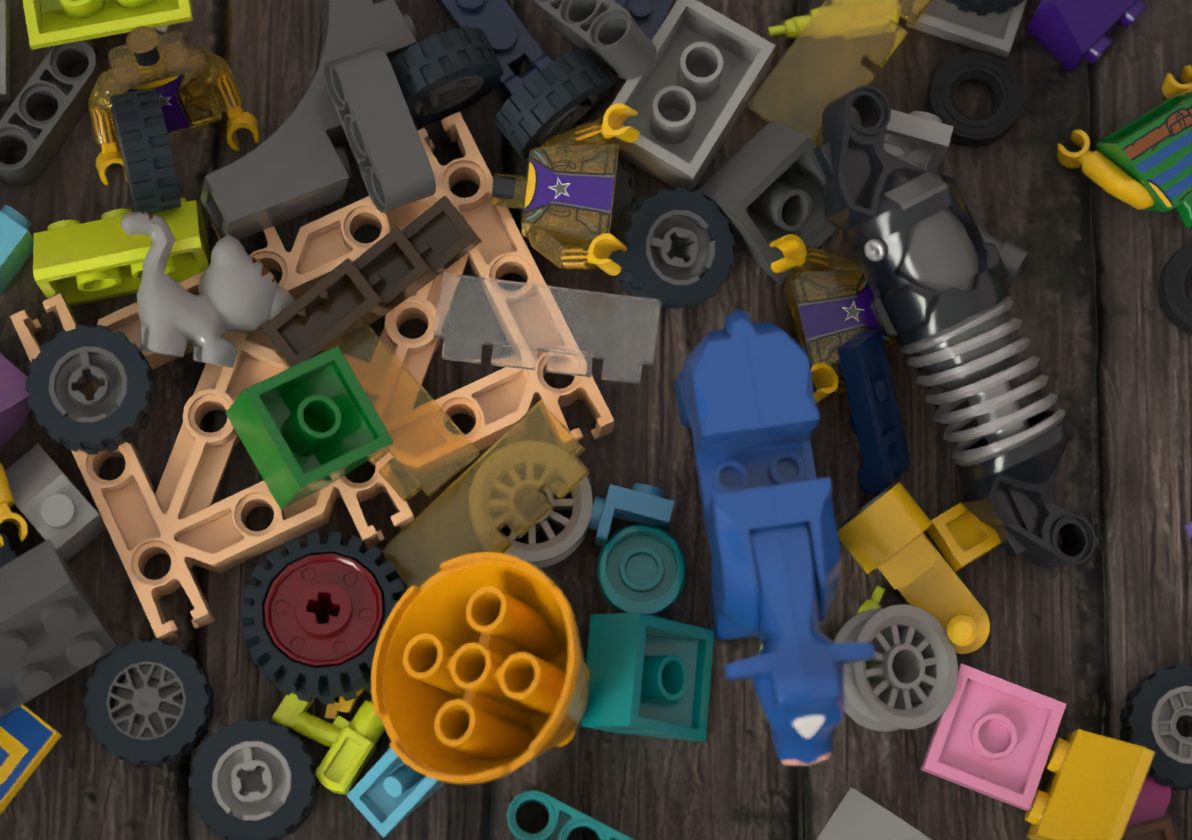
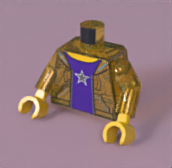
(188, 81)
(571, 193)
(826, 305)

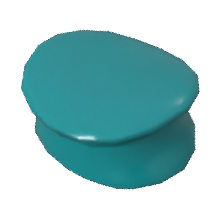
(641, 570)

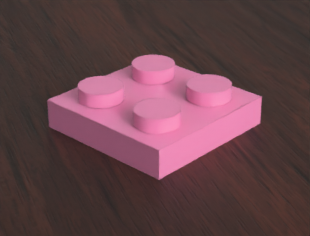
(994, 737)

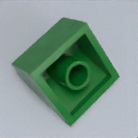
(308, 426)

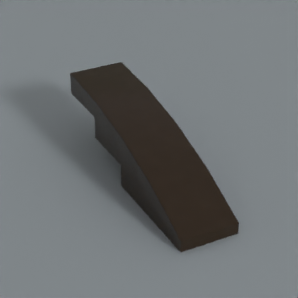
(372, 284)

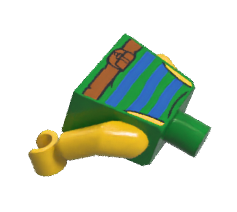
(1147, 158)

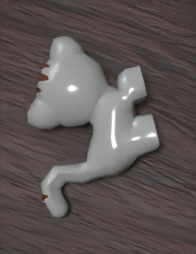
(232, 296)

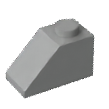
(53, 503)

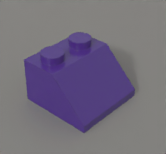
(1081, 27)

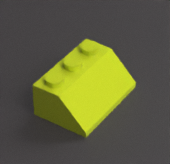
(78, 20)
(104, 262)

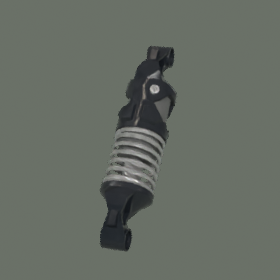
(947, 307)

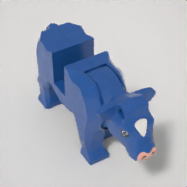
(769, 527)

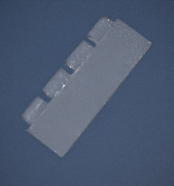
(550, 319)

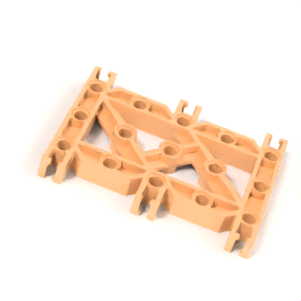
(181, 513)

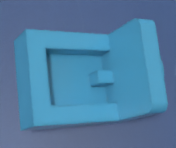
(639, 506)

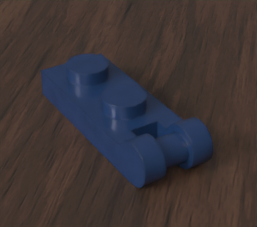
(506, 35)
(873, 410)

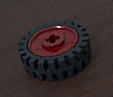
(295, 591)

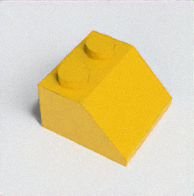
(1089, 788)

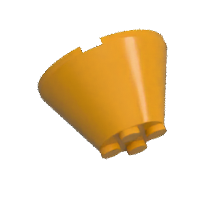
(479, 670)

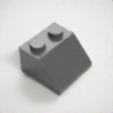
(772, 192)

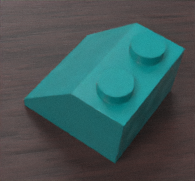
(648, 676)

